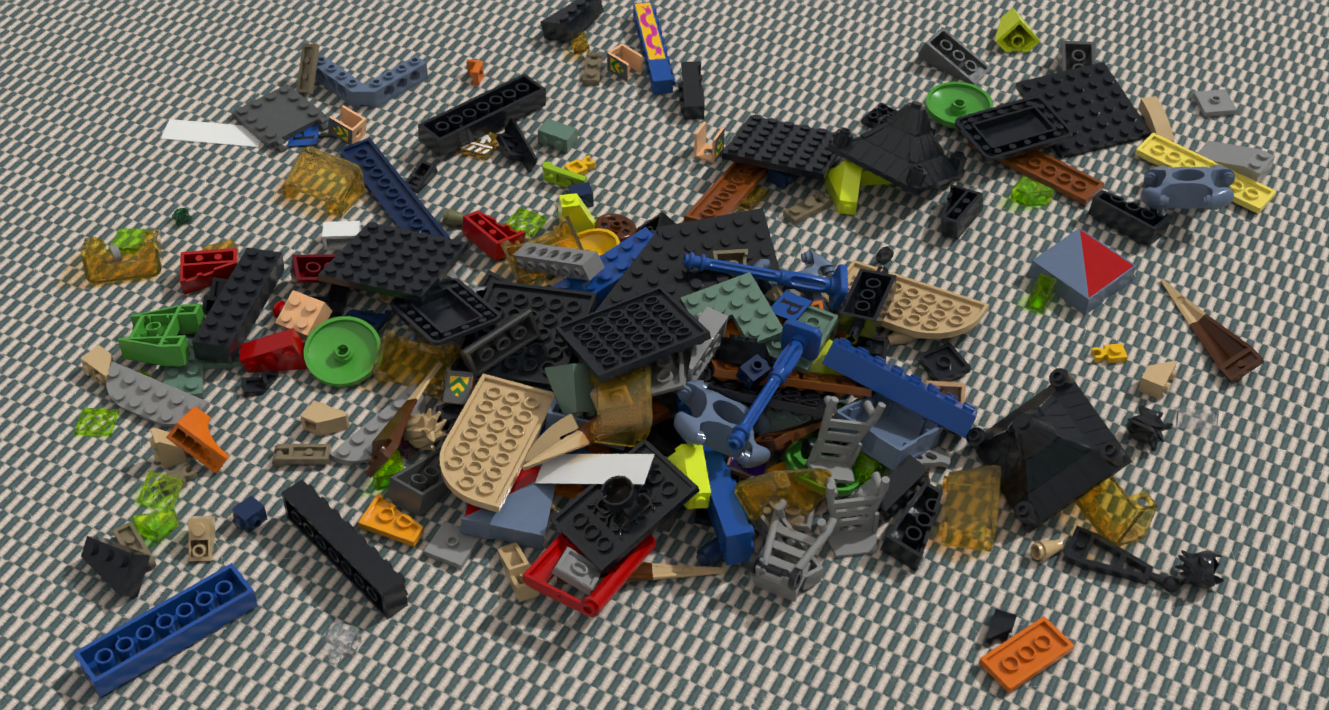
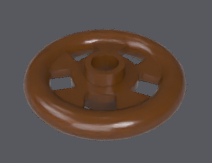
(616, 226)

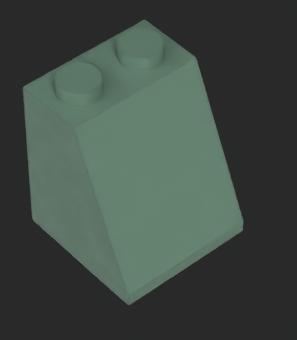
(572, 388)

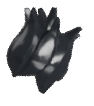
(1147, 426)
(1199, 568)

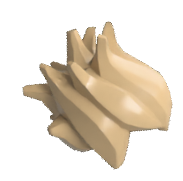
(424, 430)

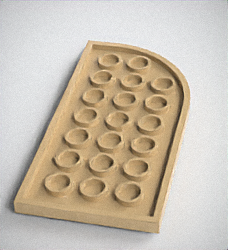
(925, 309)
(492, 440)

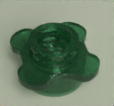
(181, 216)

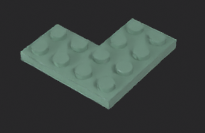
(740, 301)
(812, 316)
(192, 375)

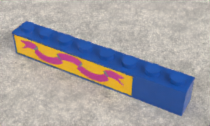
(653, 48)

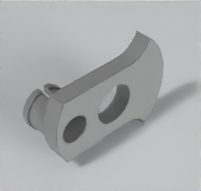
(940, 458)

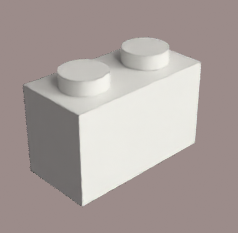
(339, 233)

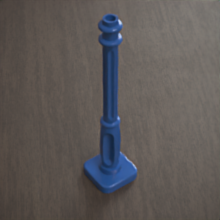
(835, 286)
(797, 342)

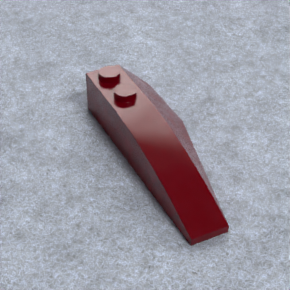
(307, 267)

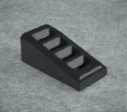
(422, 166)

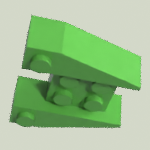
(156, 338)

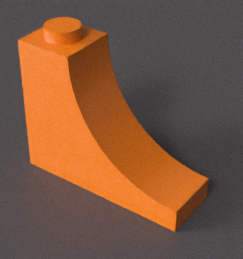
(194, 437)

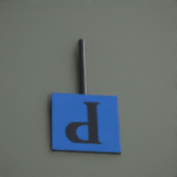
(307, 138)
(789, 305)

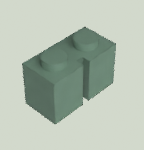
(558, 135)

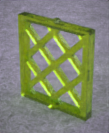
(530, 214)
(97, 411)
(175, 495)

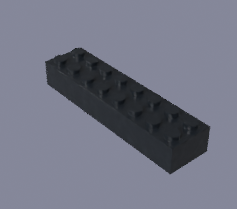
(481, 115)
(238, 306)
(345, 549)

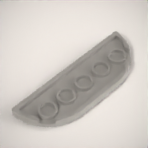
(150, 397)
(359, 446)

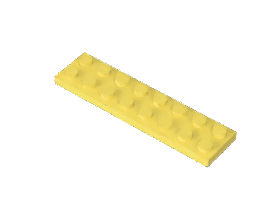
(1165, 152)

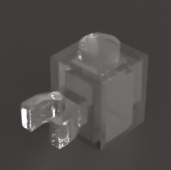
(342, 640)

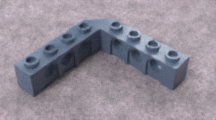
(375, 91)

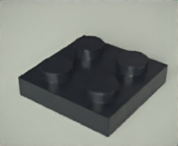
(944, 363)

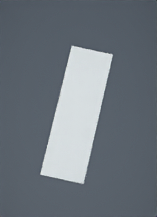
(209, 133)
(594, 468)

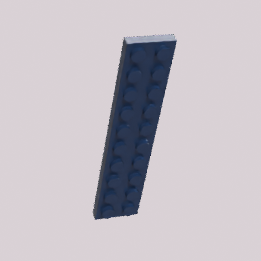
(390, 189)

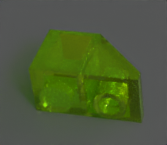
(1031, 193)
(865, 466)

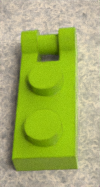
(561, 176)

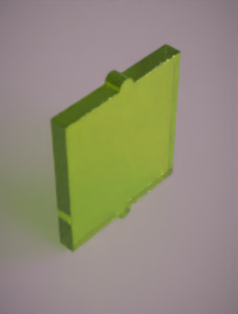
(129, 239)

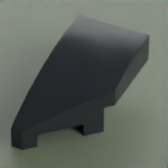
(258, 385)
(1001, 626)

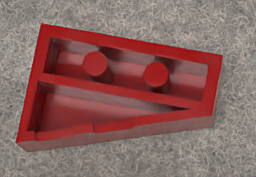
(488, 233)
(200, 267)
(274, 353)

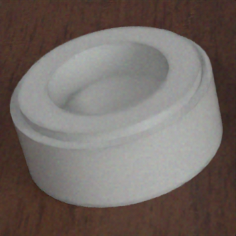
(115, 253)

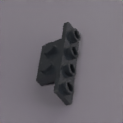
(516, 146)

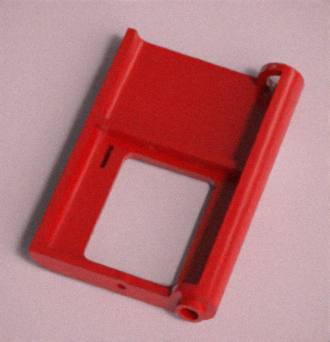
(541, 570)

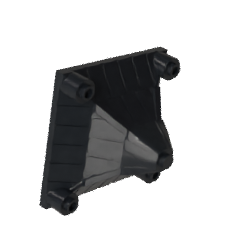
(901, 151)
(1050, 451)

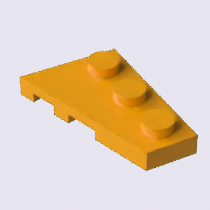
(388, 521)

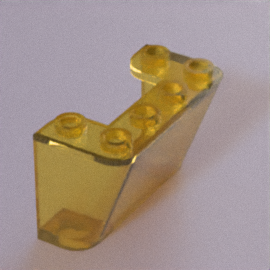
(1117, 514)

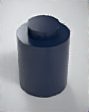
(709, 553)

